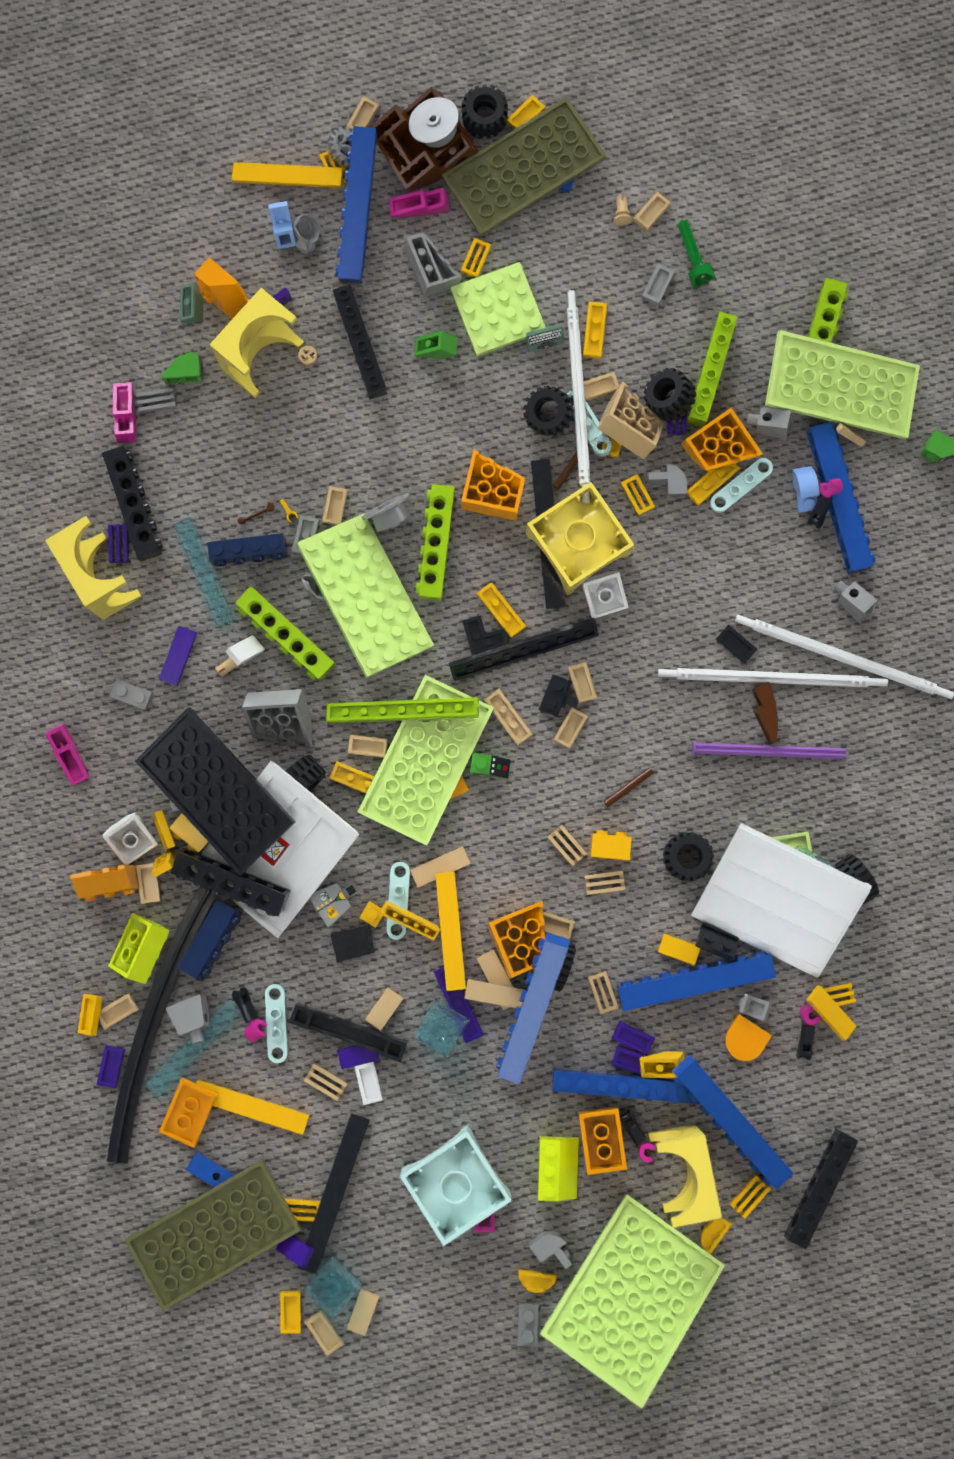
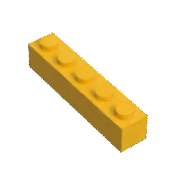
(410, 920)

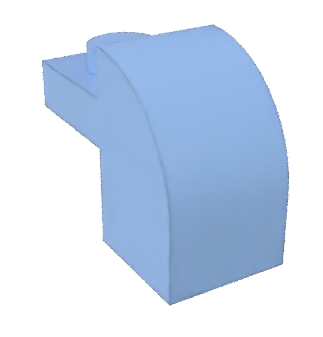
(282, 225)
(807, 488)

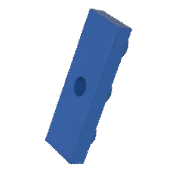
(205, 1168)

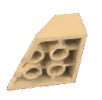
(631, 423)

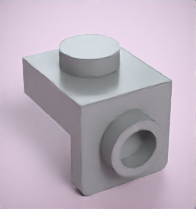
(754, 1007)

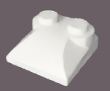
(604, 594)
(129, 838)

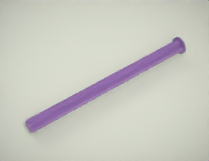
(763, 750)

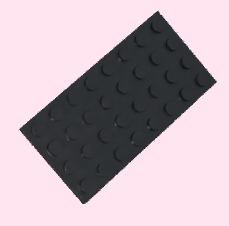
(215, 791)

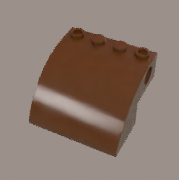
(415, 161)

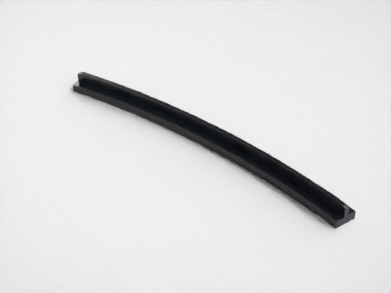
(150, 1023)

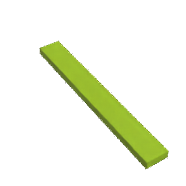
(403, 710)

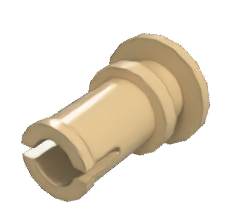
(622, 215)
(229, 665)

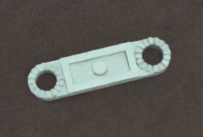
(594, 435)
(741, 485)
(398, 895)
(276, 1023)

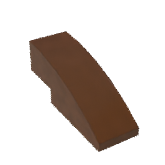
(766, 712)

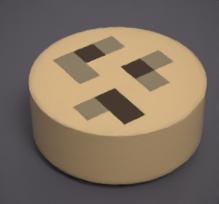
(307, 355)

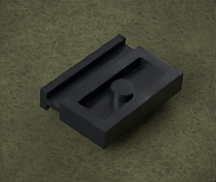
(717, 941)
(352, 943)

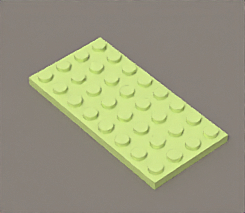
(842, 385)
(365, 595)
(423, 767)

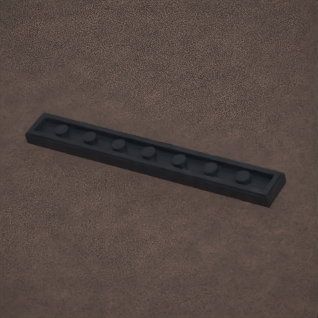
(544, 501)
(523, 649)
(335, 1189)

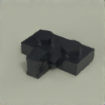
(557, 696)

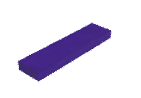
(457, 1002)

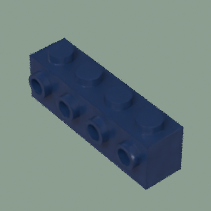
(247, 549)
(210, 940)

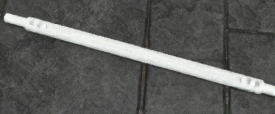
(578, 394)
(845, 657)
(772, 677)

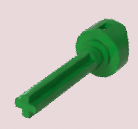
(701, 272)

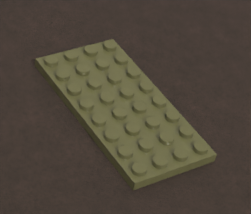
(524, 166)
(212, 1234)

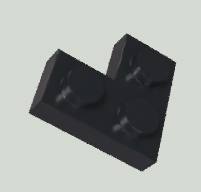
(479, 640)

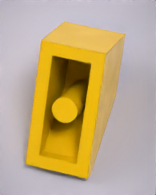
(660, 1064)

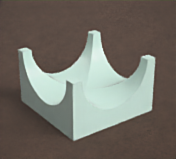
(455, 1186)

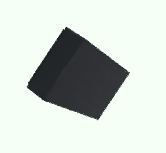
(736, 644)

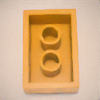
(602, 1140)

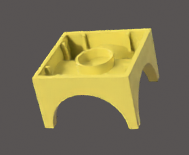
(249, 331)
(579, 537)
(77, 563)
(699, 1195)

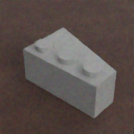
(429, 266)

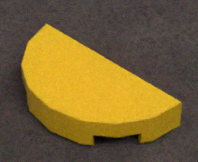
(713, 1233)
(536, 1281)

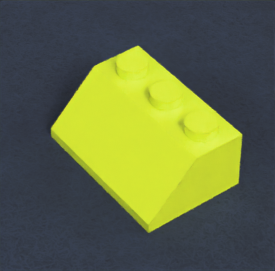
(139, 948)
(557, 1168)

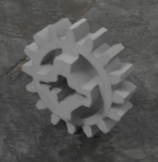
(340, 148)

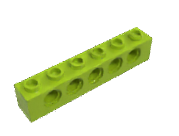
(832, 290)
(712, 369)
(445, 495)
(252, 598)

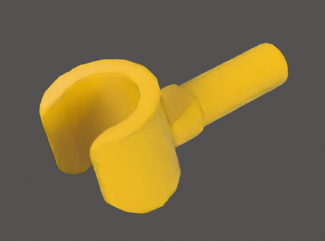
(288, 510)

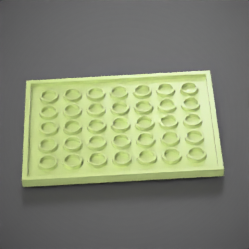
(632, 1300)

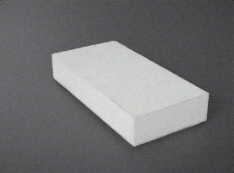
(245, 650)
(368, 1083)

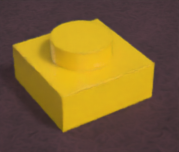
(371, 914)

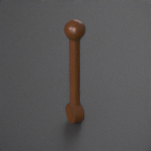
(270, 507)

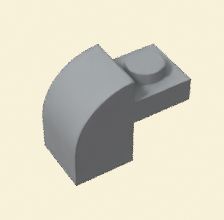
(673, 478)
(548, 1243)

